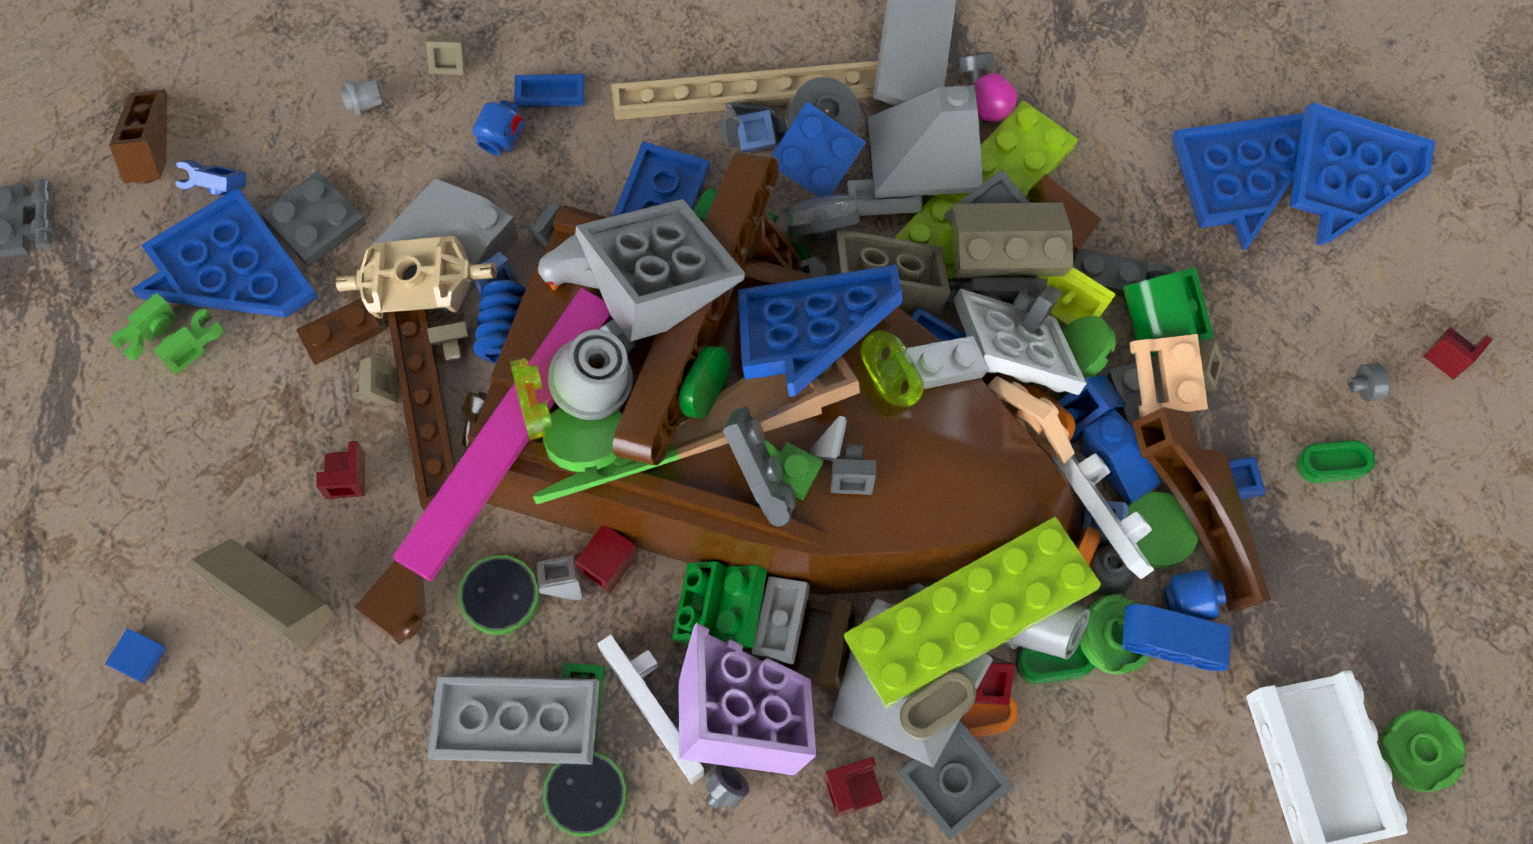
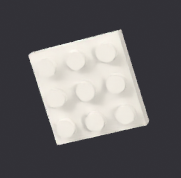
(1015, 350)

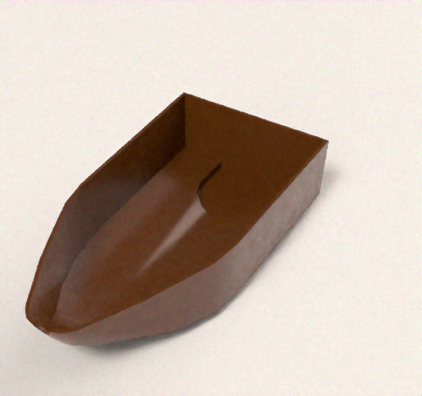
(946, 488)

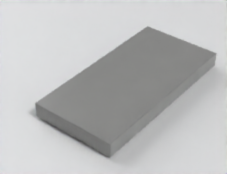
(913, 49)
(514, 719)

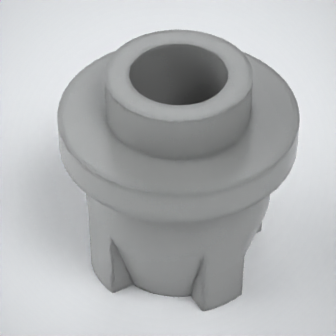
(360, 96)

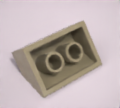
(1011, 240)
(918, 265)
(264, 591)

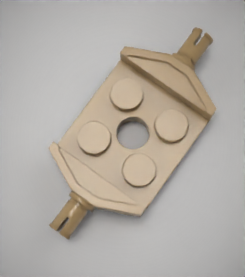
(440, 279)

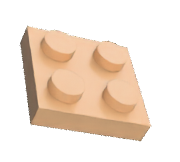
(1036, 416)

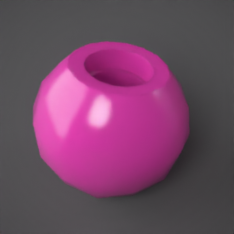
(994, 97)

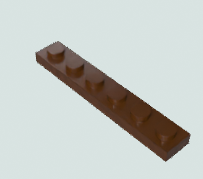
(422, 402)

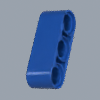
(1176, 637)

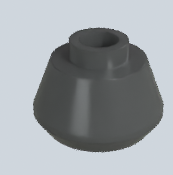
(1113, 575)

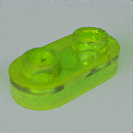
(891, 372)
(535, 414)

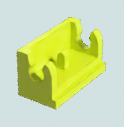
(1079, 298)

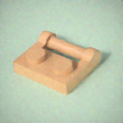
(1179, 371)

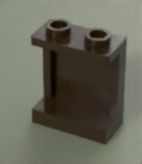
(821, 642)

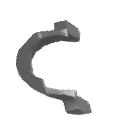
(734, 109)

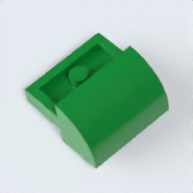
(1169, 307)
(721, 600)

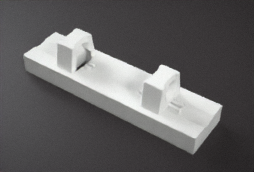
(1121, 534)
(631, 676)

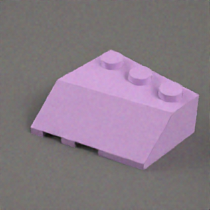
(743, 709)

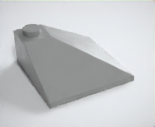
(927, 145)
(459, 213)
(656, 266)
(863, 712)

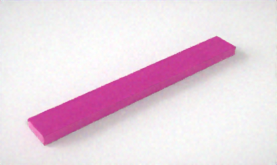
(491, 452)

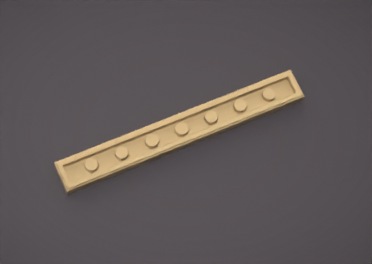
(713, 91)

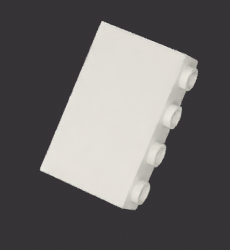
(1327, 762)

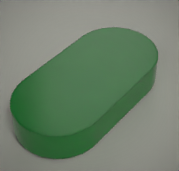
(704, 382)
(1335, 461)
(1045, 668)

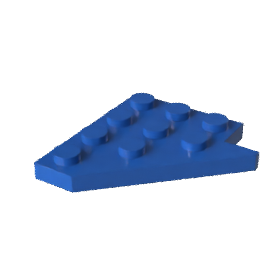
(1353, 167)
(1238, 170)
(225, 262)
(811, 321)

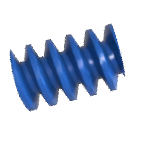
(496, 315)

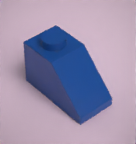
(1092, 403)
(1118, 447)

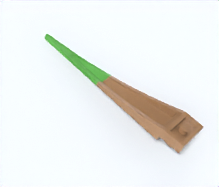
(767, 402)

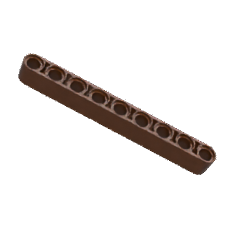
(654, 403)

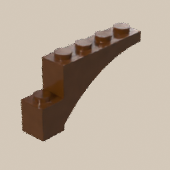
(1210, 499)

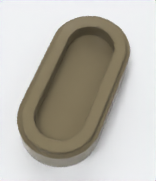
(937, 706)

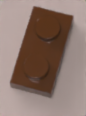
(338, 331)

